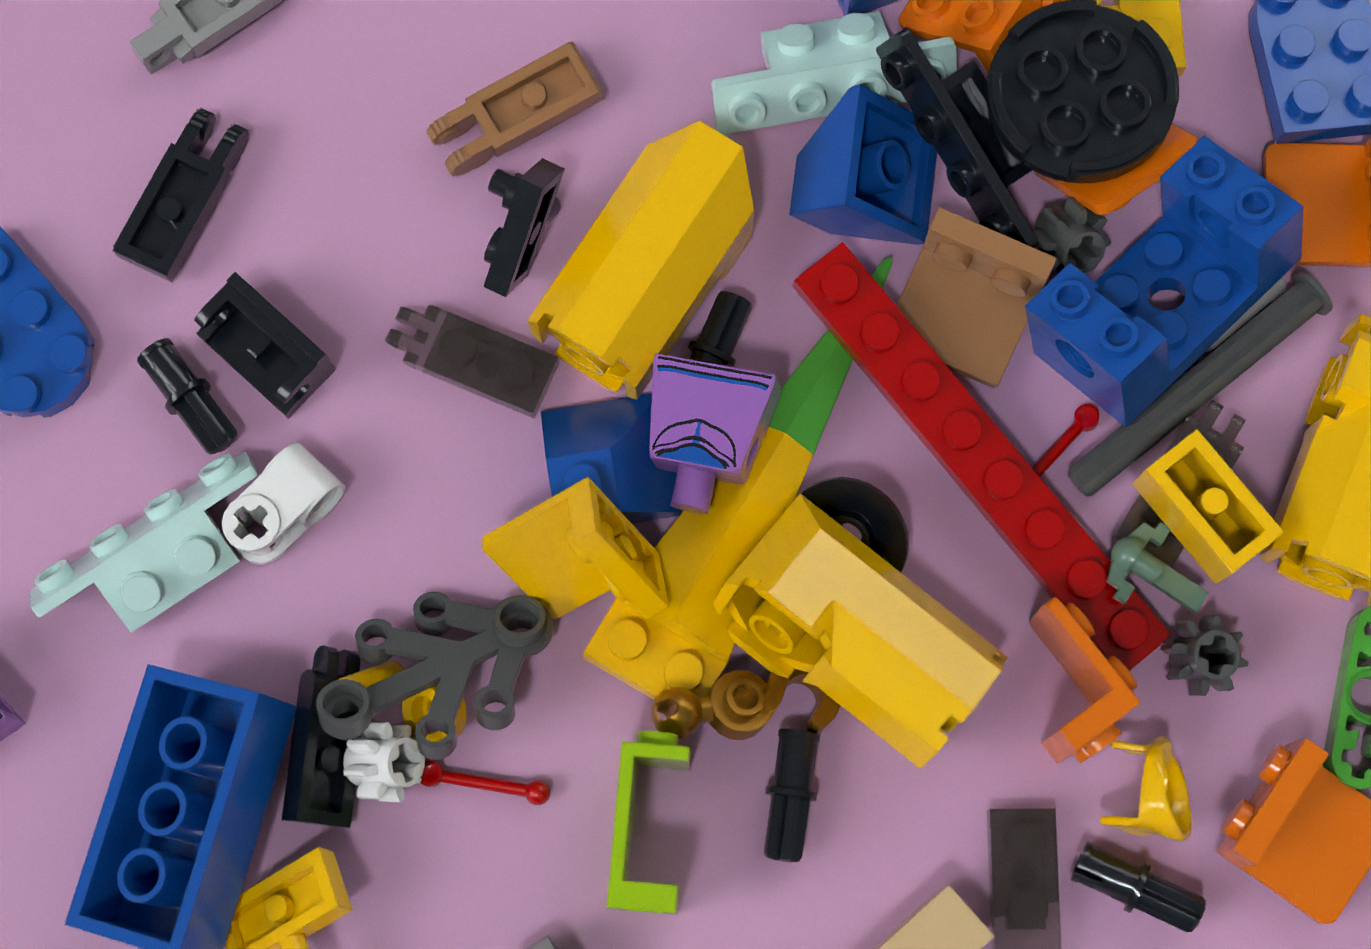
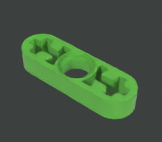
(1338, 740)

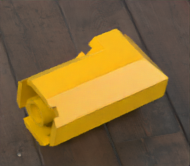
(650, 258)
(1329, 488)
(860, 629)

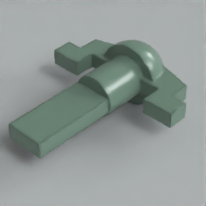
(1129, 555)

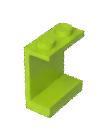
(650, 750)

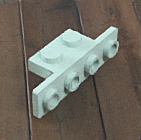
(813, 70)
(157, 556)

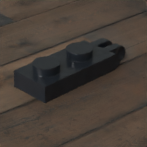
(315, 776)

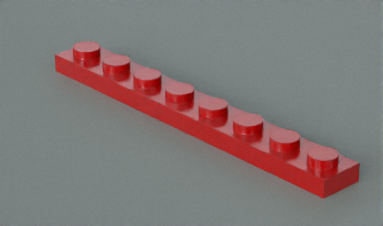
(976, 453)

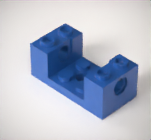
(1217, 245)

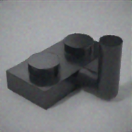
(531, 206)

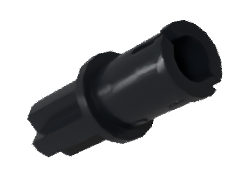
(721, 330)
(187, 396)
(790, 795)
(1138, 888)

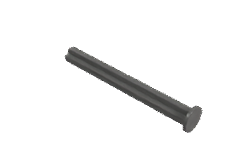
(1201, 383)

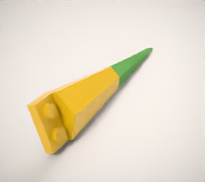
(701, 551)

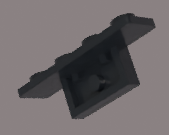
(957, 124)

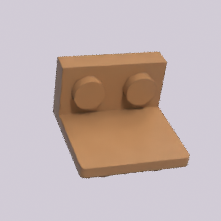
(973, 294)

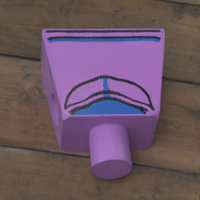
(707, 425)

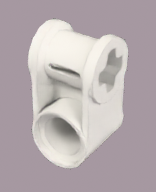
(286, 500)

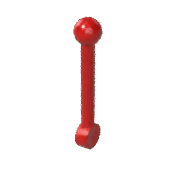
(1085, 419)
(536, 792)

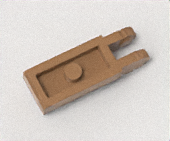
(518, 108)

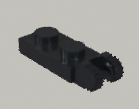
(180, 197)

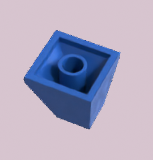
(866, 172)
(611, 448)

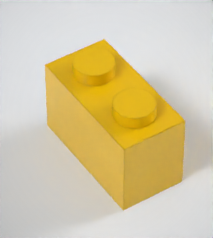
(1207, 507)

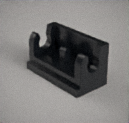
(263, 345)

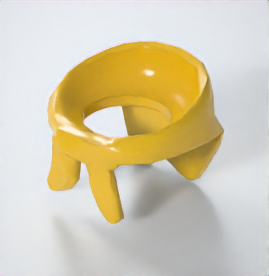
(1163, 794)

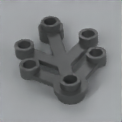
(442, 663)

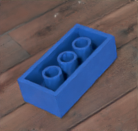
(181, 813)

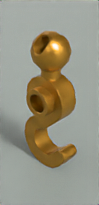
(736, 705)

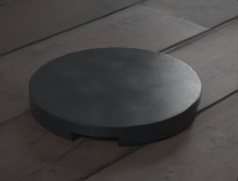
(1082, 92)

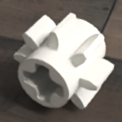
(383, 762)

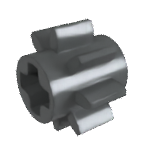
(1072, 235)
(1222, 651)

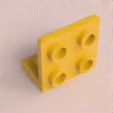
(577, 551)

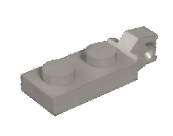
(193, 27)

